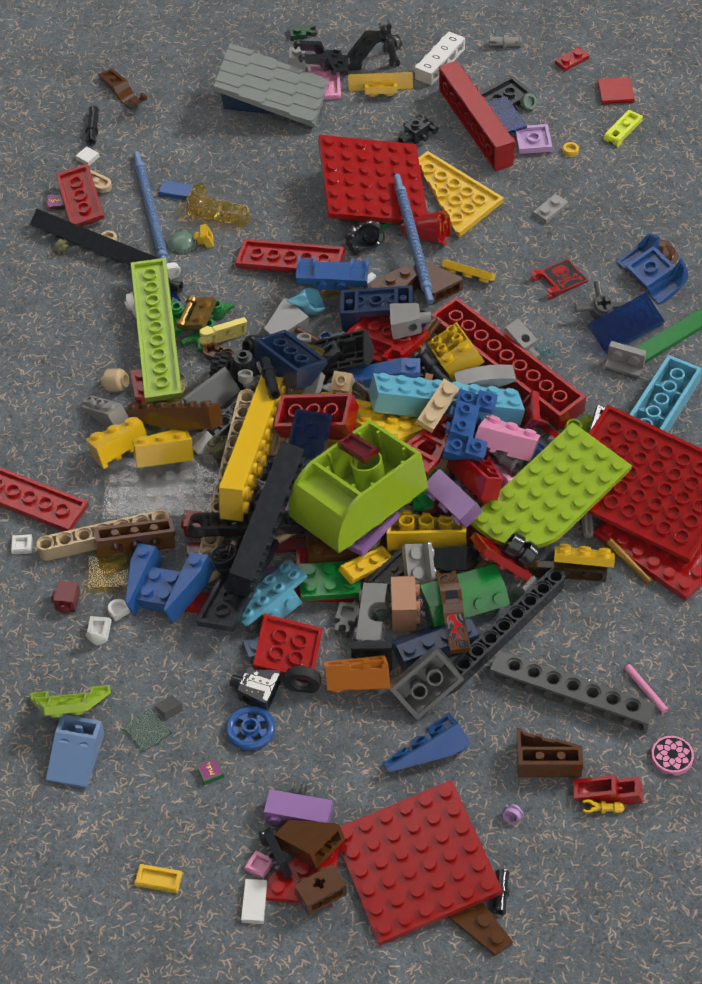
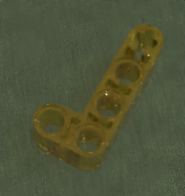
(214, 209)

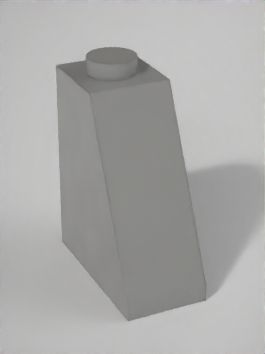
(287, 318)

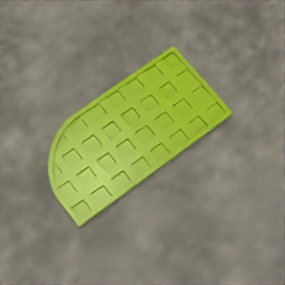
(553, 490)

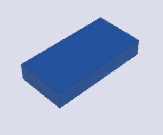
(175, 189)

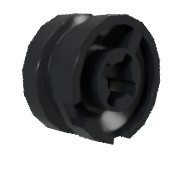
(224, 557)

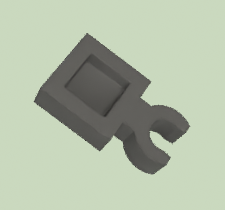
(345, 617)

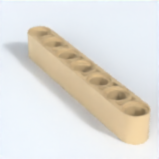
(82, 539)

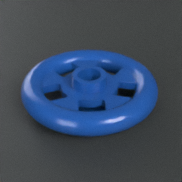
(242, 715)

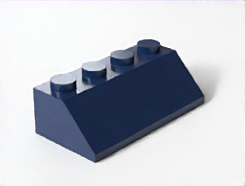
(290, 358)
(415, 644)

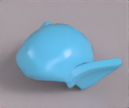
(308, 301)

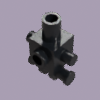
(417, 130)

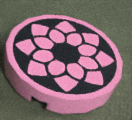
(672, 755)

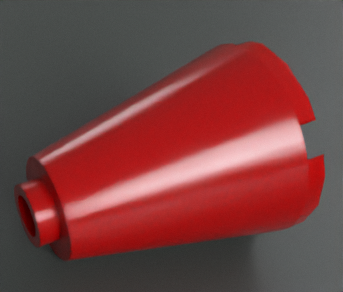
(432, 227)

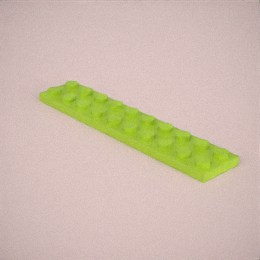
(156, 330)

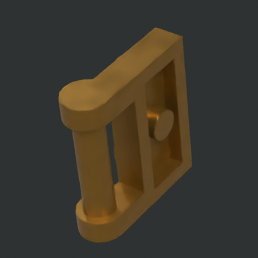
(202, 311)

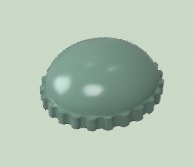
(181, 242)

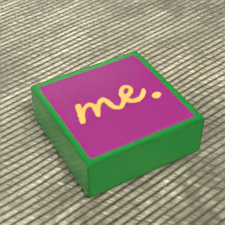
(210, 770)

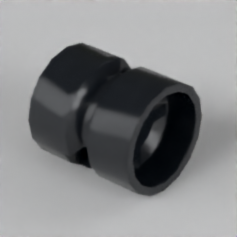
(522, 551)

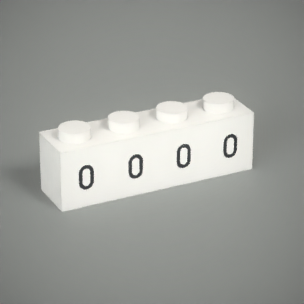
(443, 52)

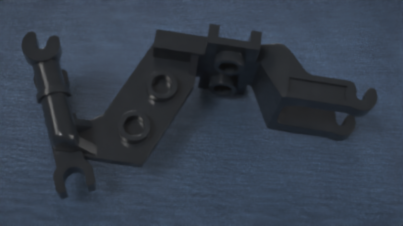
(336, 62)

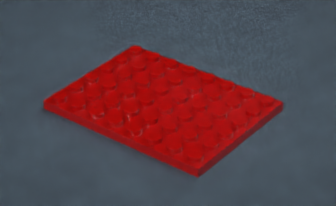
(662, 490)

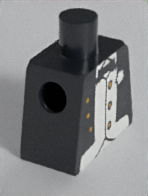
(257, 686)

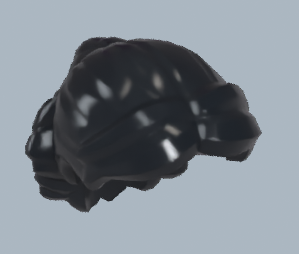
(364, 236)

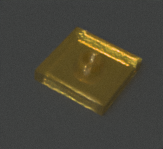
(108, 573)

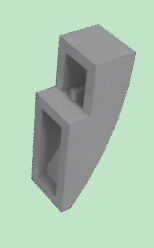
(487, 375)

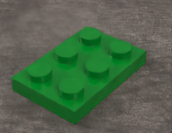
(326, 582)

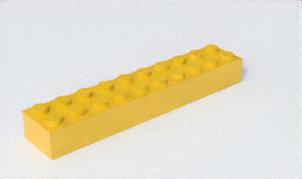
(249, 454)

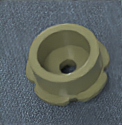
(61, 246)

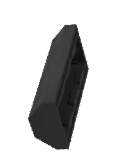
(356, 351)

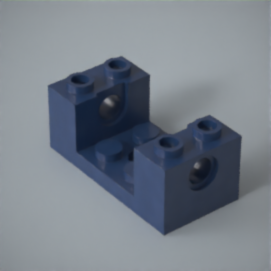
(360, 302)

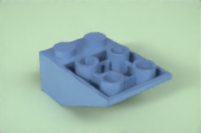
(75, 750)

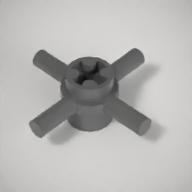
(600, 305)

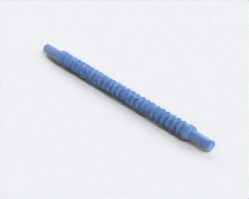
(150, 207)
(413, 238)

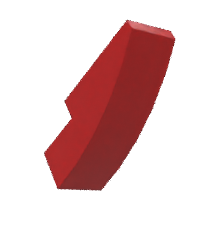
(609, 789)

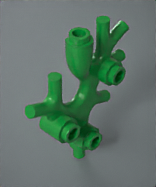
(217, 314)

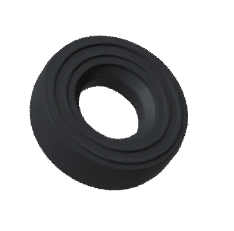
(301, 672)

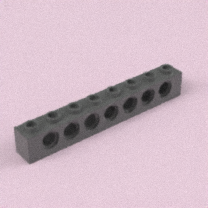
(560, 692)

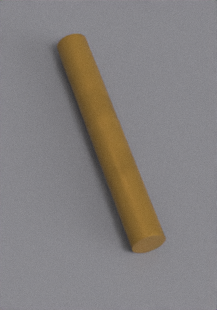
(629, 561)

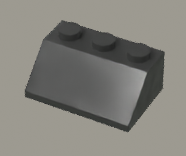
(218, 388)
(426, 682)

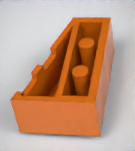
(357, 674)

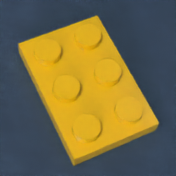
(584, 555)

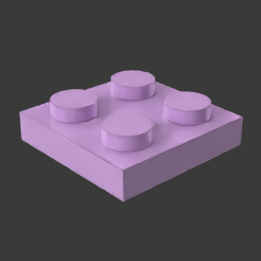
(534, 139)

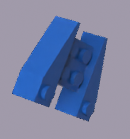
(164, 588)

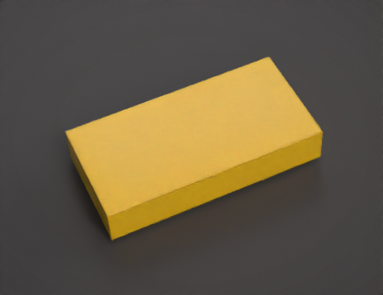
(158, 878)

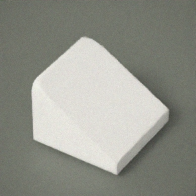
(200, 442)

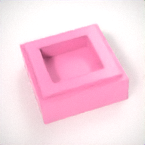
(259, 865)

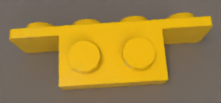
(380, 83)

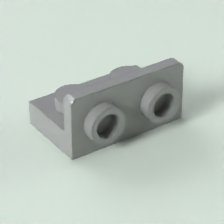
(625, 359)
(419, 562)

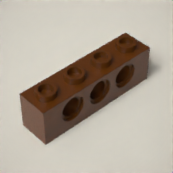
(124, 538)

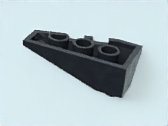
(454, 558)

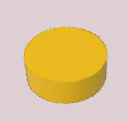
(570, 149)

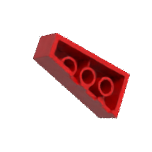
(478, 476)

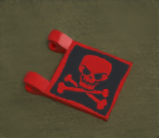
(561, 276)

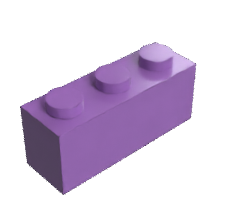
(452, 499)
(289, 806)

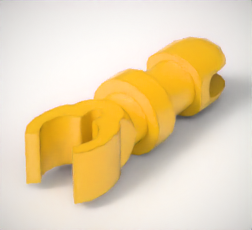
(603, 807)

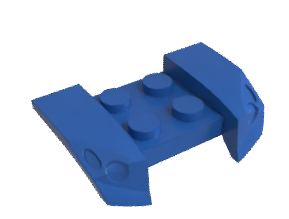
(654, 269)

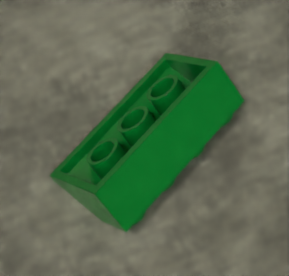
(481, 592)

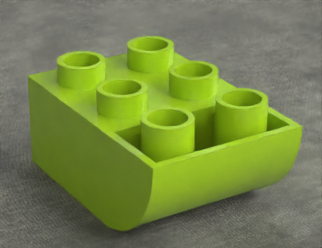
(345, 498)

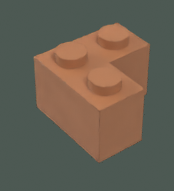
(404, 604)

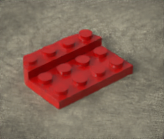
(384, 345)

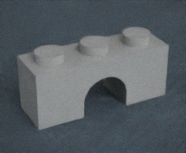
(372, 598)

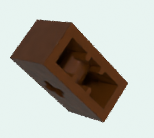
(320, 889)

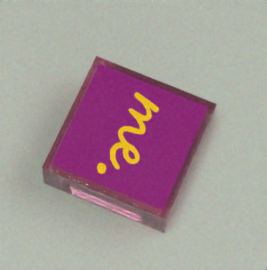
(55, 202)

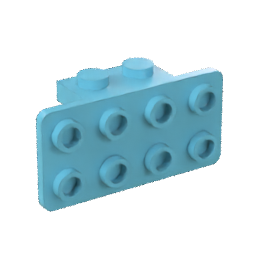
(276, 594)

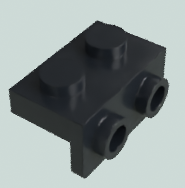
(372, 648)

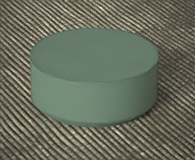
(528, 101)

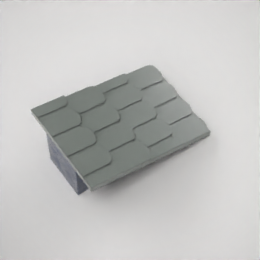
(267, 86)

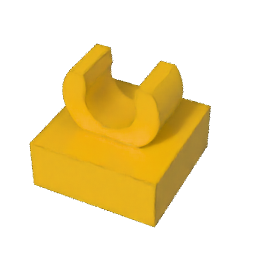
(204, 236)

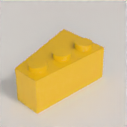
(115, 441)
(163, 448)

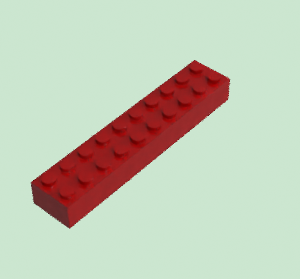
(556, 396)

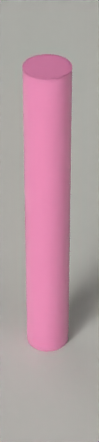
(645, 688)

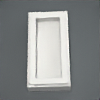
(254, 901)

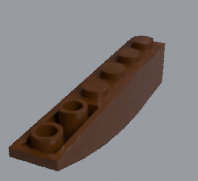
(178, 415)

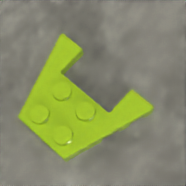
(71, 703)

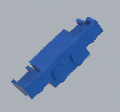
(332, 274)
(460, 430)

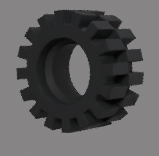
(220, 361)

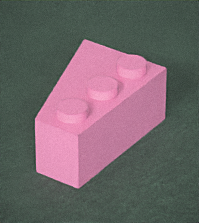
(508, 437)

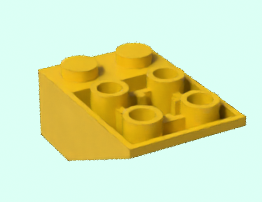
(455, 350)

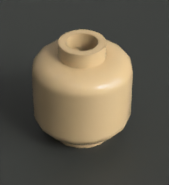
(115, 380)

